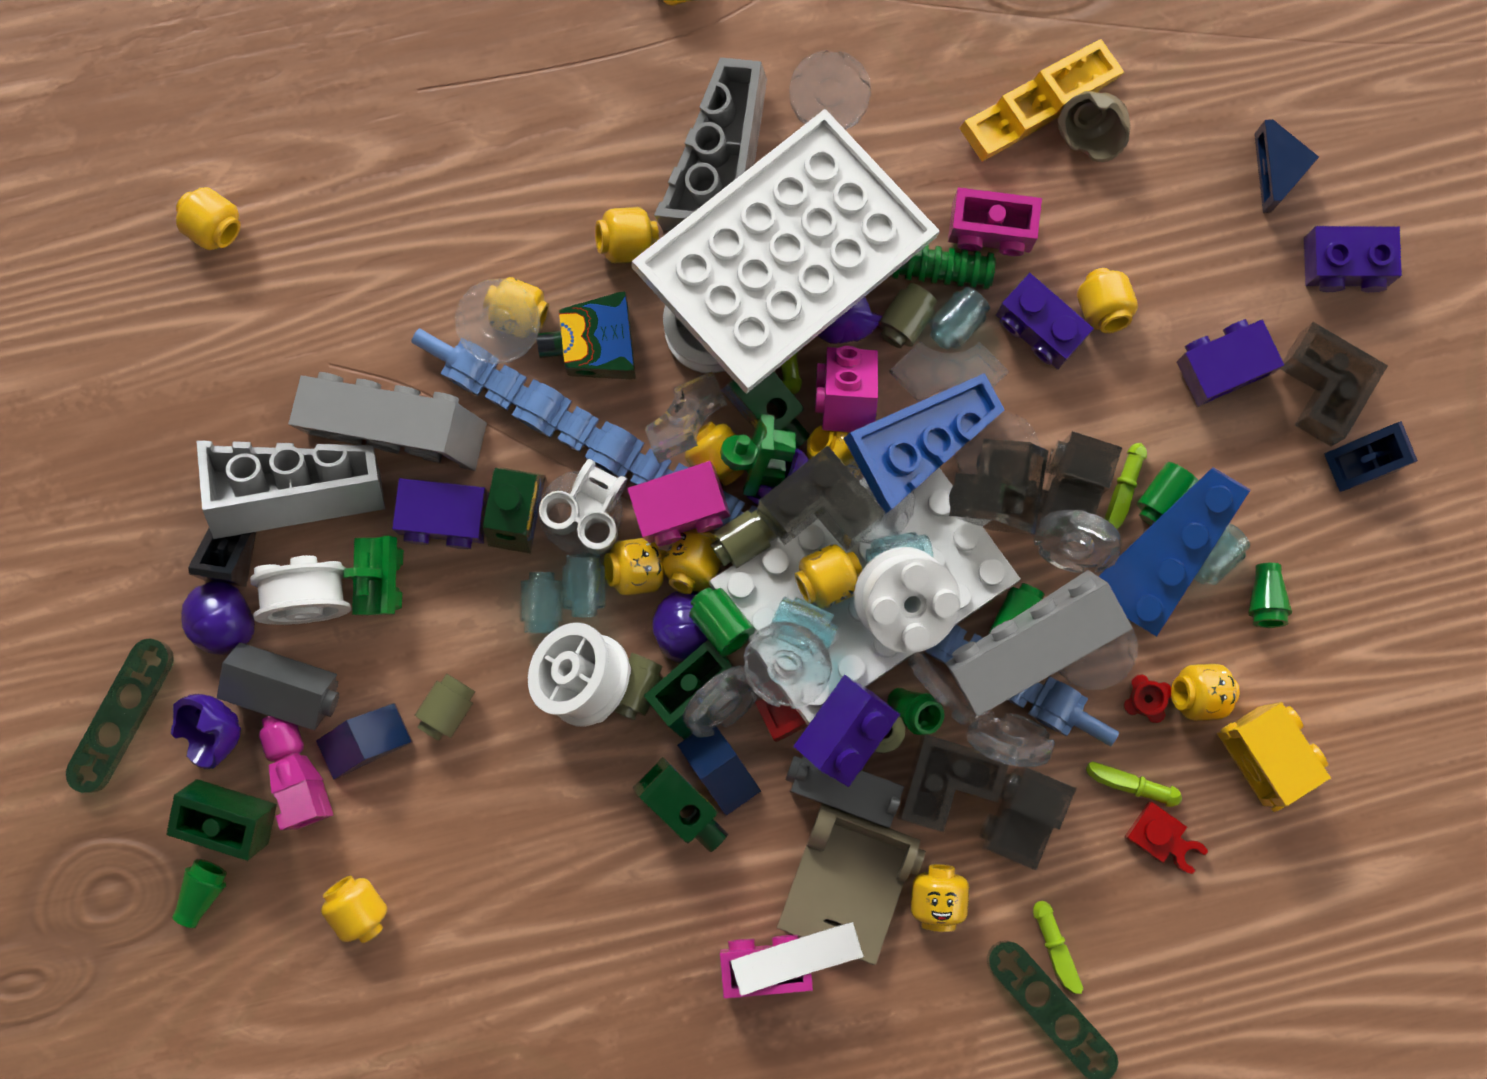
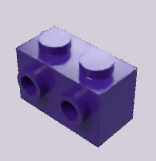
(1352, 257)
(1043, 321)
(1230, 361)
(440, 512)
(846, 730)

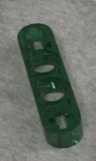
(126, 719)
(1051, 1010)

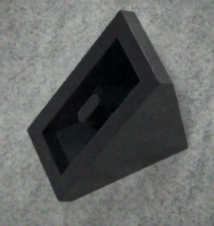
(224, 559)

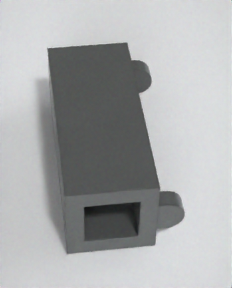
(278, 686)
(865, 797)

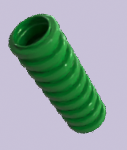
(950, 267)

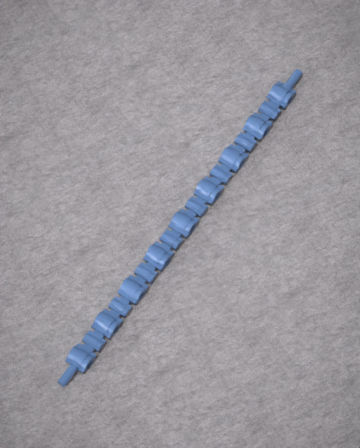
(619, 452)

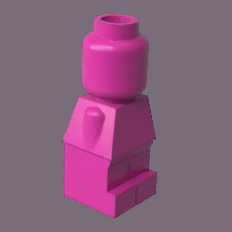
(293, 776)

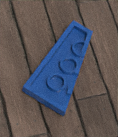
(916, 441)
(1169, 554)

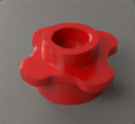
(1158, 691)

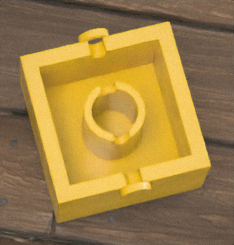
(1275, 754)

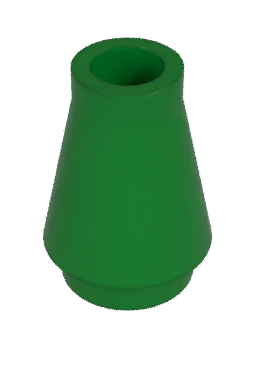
(1269, 597)
(918, 710)
(198, 891)

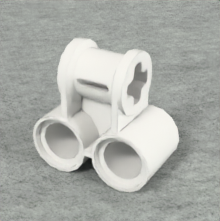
(589, 506)

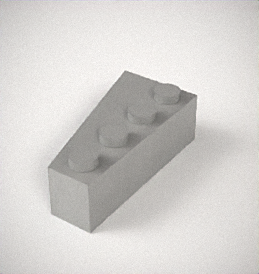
(721, 141)
(388, 419)
(285, 485)
(1038, 642)

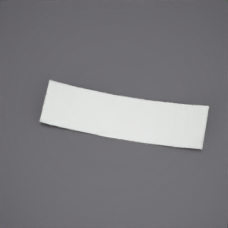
(796, 958)

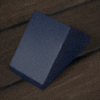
(1280, 162)
(1371, 457)
(363, 740)
(720, 770)

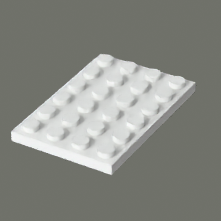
(785, 250)
(855, 651)

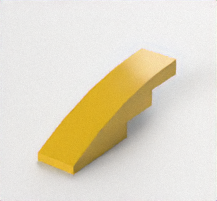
(1040, 99)

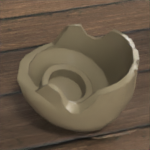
(1095, 125)

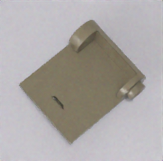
(850, 875)

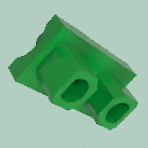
(762, 456)
(375, 576)

